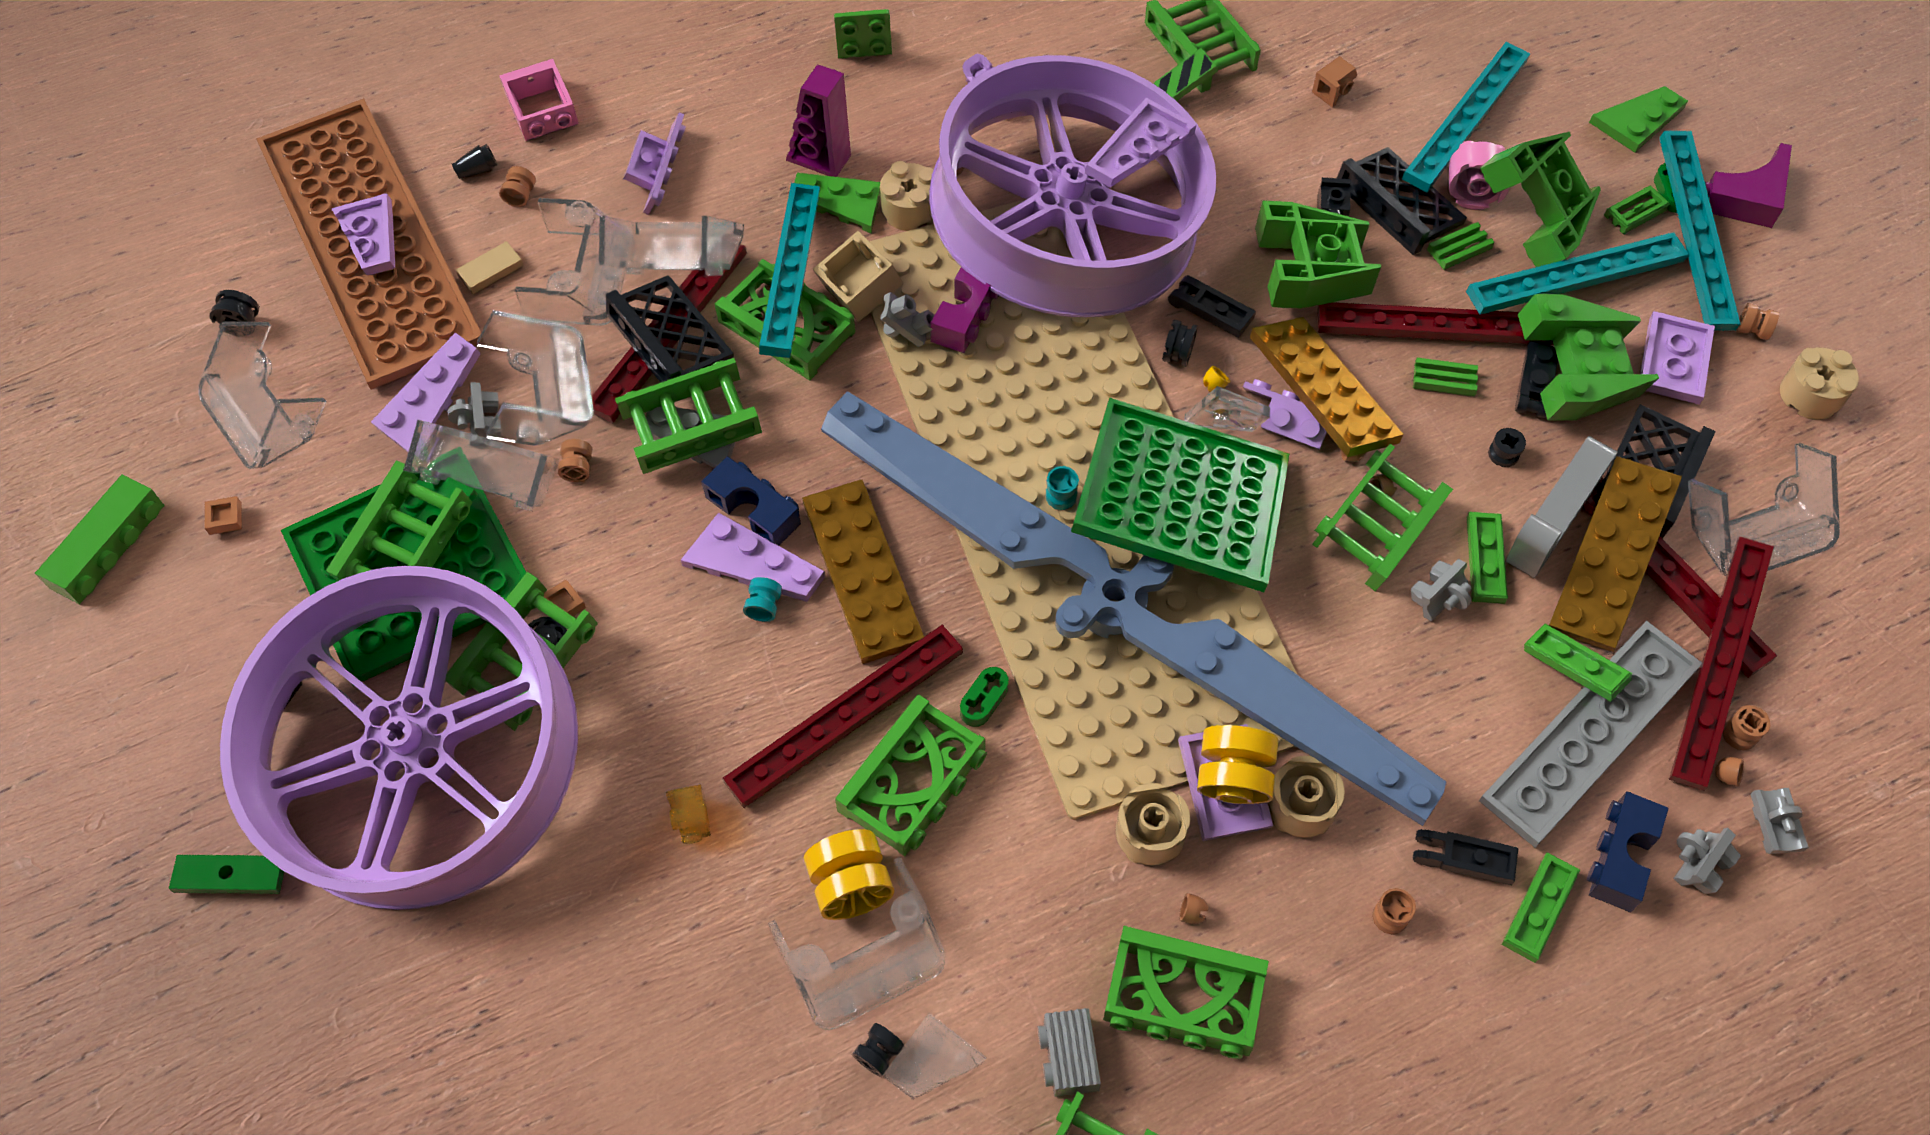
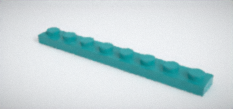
(1466, 116)
(1699, 231)
(789, 271)
(1577, 272)

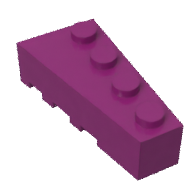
(821, 124)

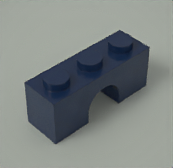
(734, 485)
(1616, 876)

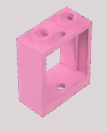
(544, 78)

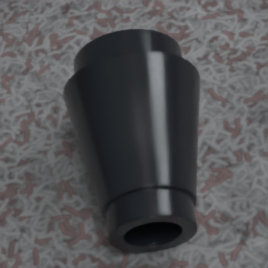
(475, 162)

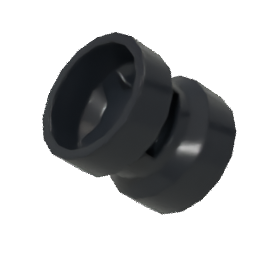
(878, 1049)

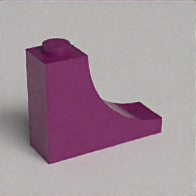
(1752, 195)

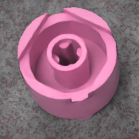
(1466, 178)

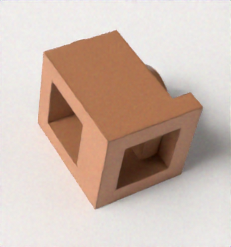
(1334, 80)

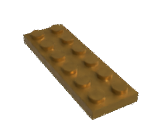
(1326, 386)
(1615, 553)
(862, 571)

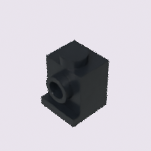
(1334, 195)

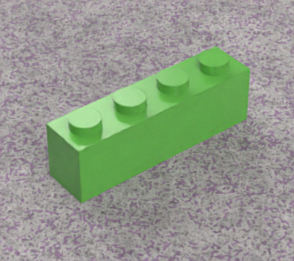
(100, 539)

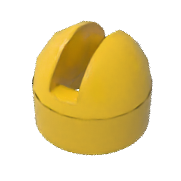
(1215, 377)

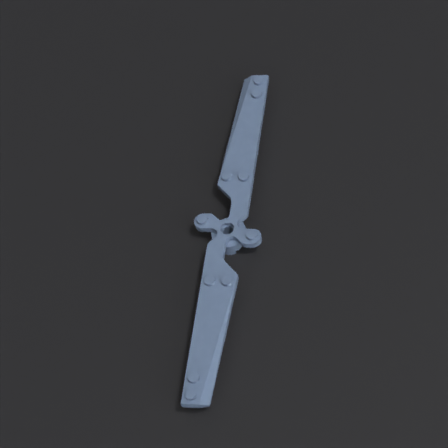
(1201, 651)

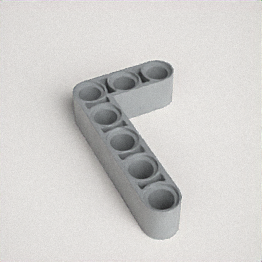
(1548, 526)

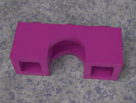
(958, 324)

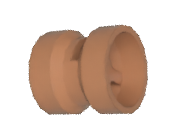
(518, 185)
(1758, 321)
(575, 459)
(1746, 727)
(1399, 906)

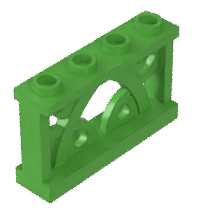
(745, 323)
(907, 729)
(1231, 968)

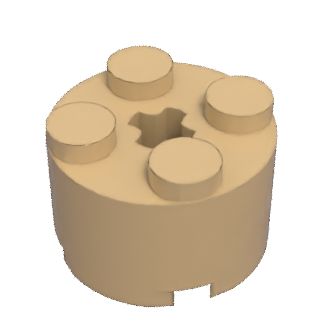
(906, 195)
(1819, 382)
(1322, 800)
(1168, 815)

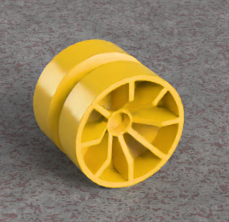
(1237, 764)
(848, 874)

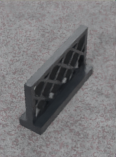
(1390, 208)
(644, 339)
(1686, 463)

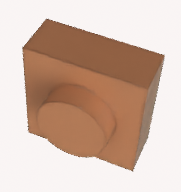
(223, 515)
(566, 598)

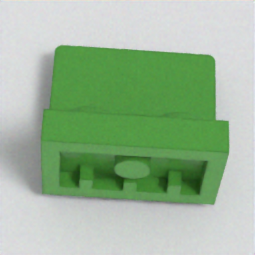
(863, 33)

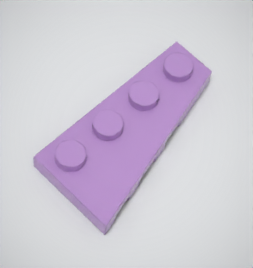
(1138, 141)
(427, 391)
(744, 555)

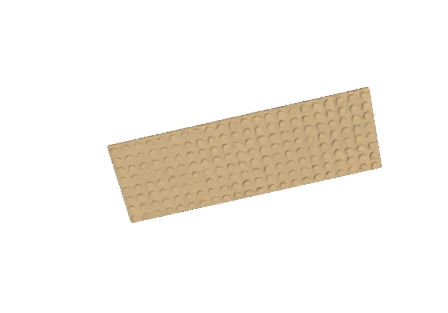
(1014, 411)

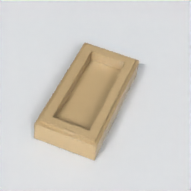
(489, 267)

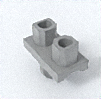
(903, 319)
(472, 413)
(1447, 592)
(1779, 821)
(1701, 854)

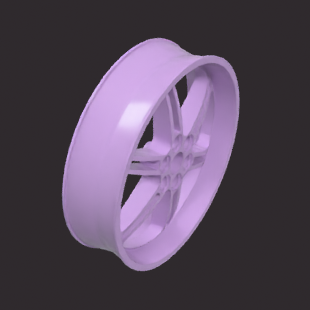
(1061, 192)
(291, 655)

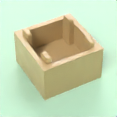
(858, 276)

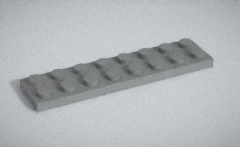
(1588, 737)

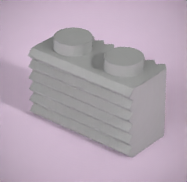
(1070, 1052)

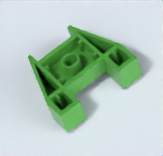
(1555, 190)
(1325, 252)
(1589, 354)

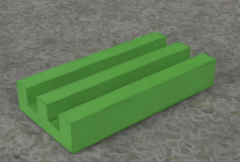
(1626, 226)
(1458, 241)
(1445, 372)

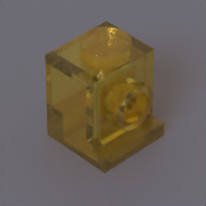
(689, 813)

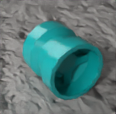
(1062, 488)
(762, 600)

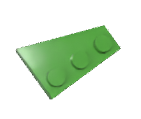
(1640, 118)
(845, 197)

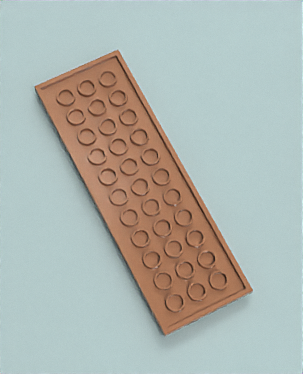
(391, 316)

